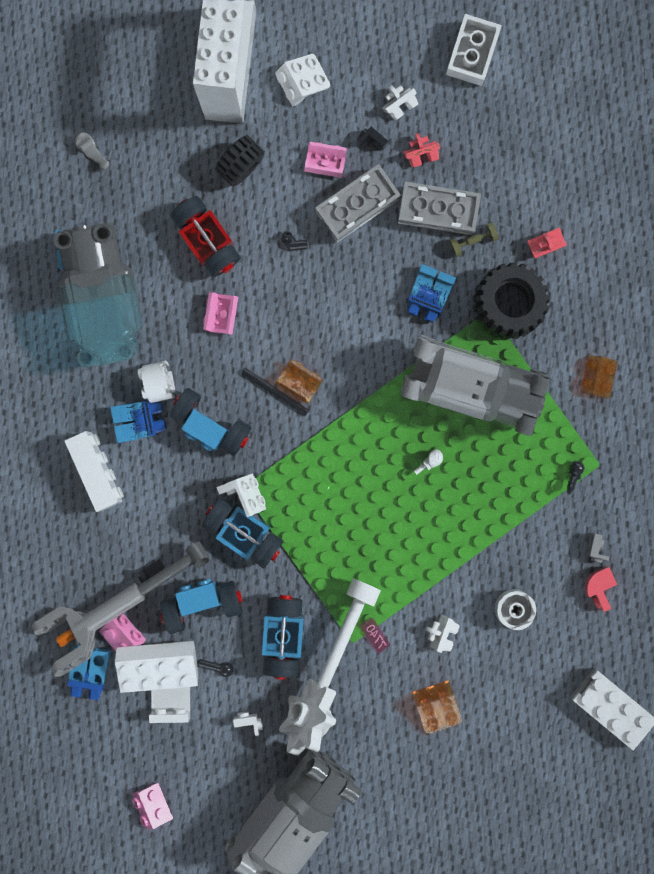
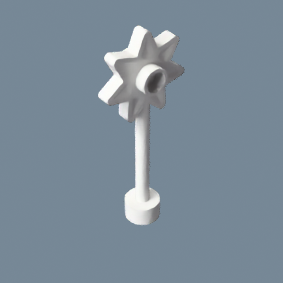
(310, 714)

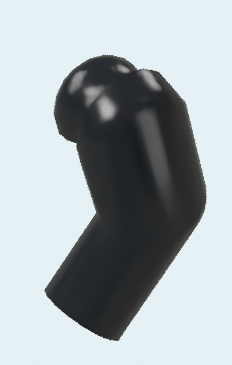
(291, 243)

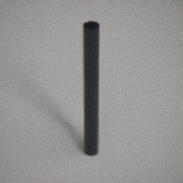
(276, 392)

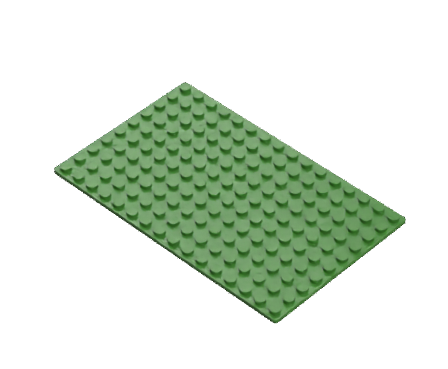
(362, 513)

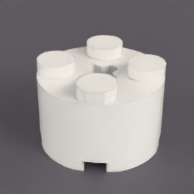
(157, 382)
(525, 614)

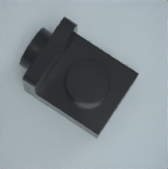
(376, 141)
(151, 570)

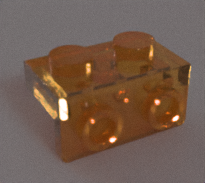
(599, 376)
(299, 381)

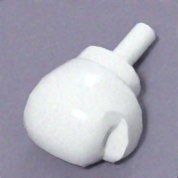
(434, 459)

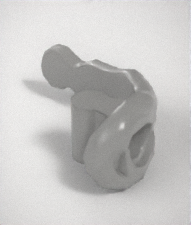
(86, 144)

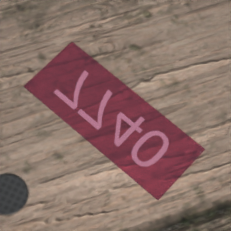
(375, 635)

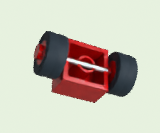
(205, 236)

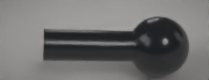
(225, 669)

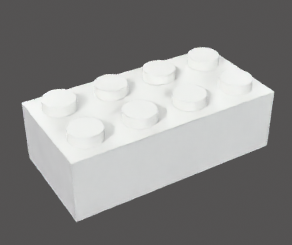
(94, 471)
(156, 666)

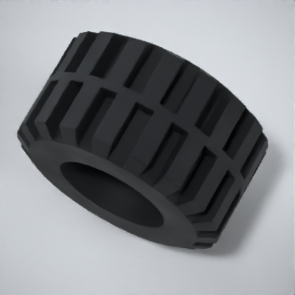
(239, 160)

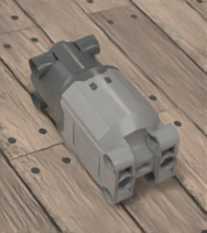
(476, 385)
(292, 817)

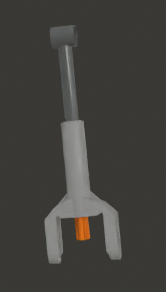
(85, 624)

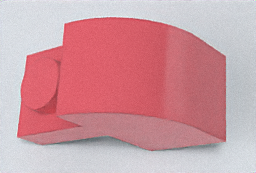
(596, 585)

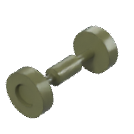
(492, 232)

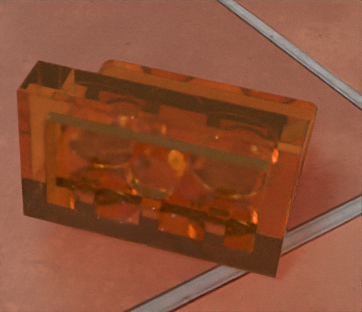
(437, 707)

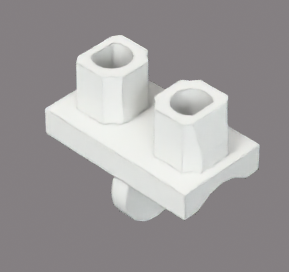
(407, 97)
(439, 633)

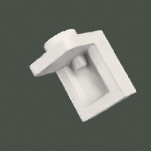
(245, 719)

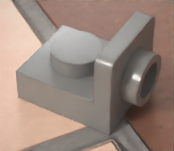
(596, 543)

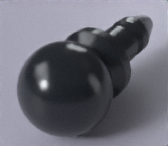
(576, 469)

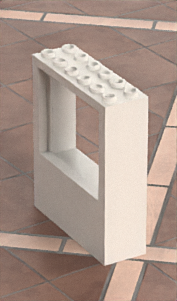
(224, 58)

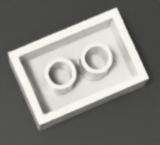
(473, 50)

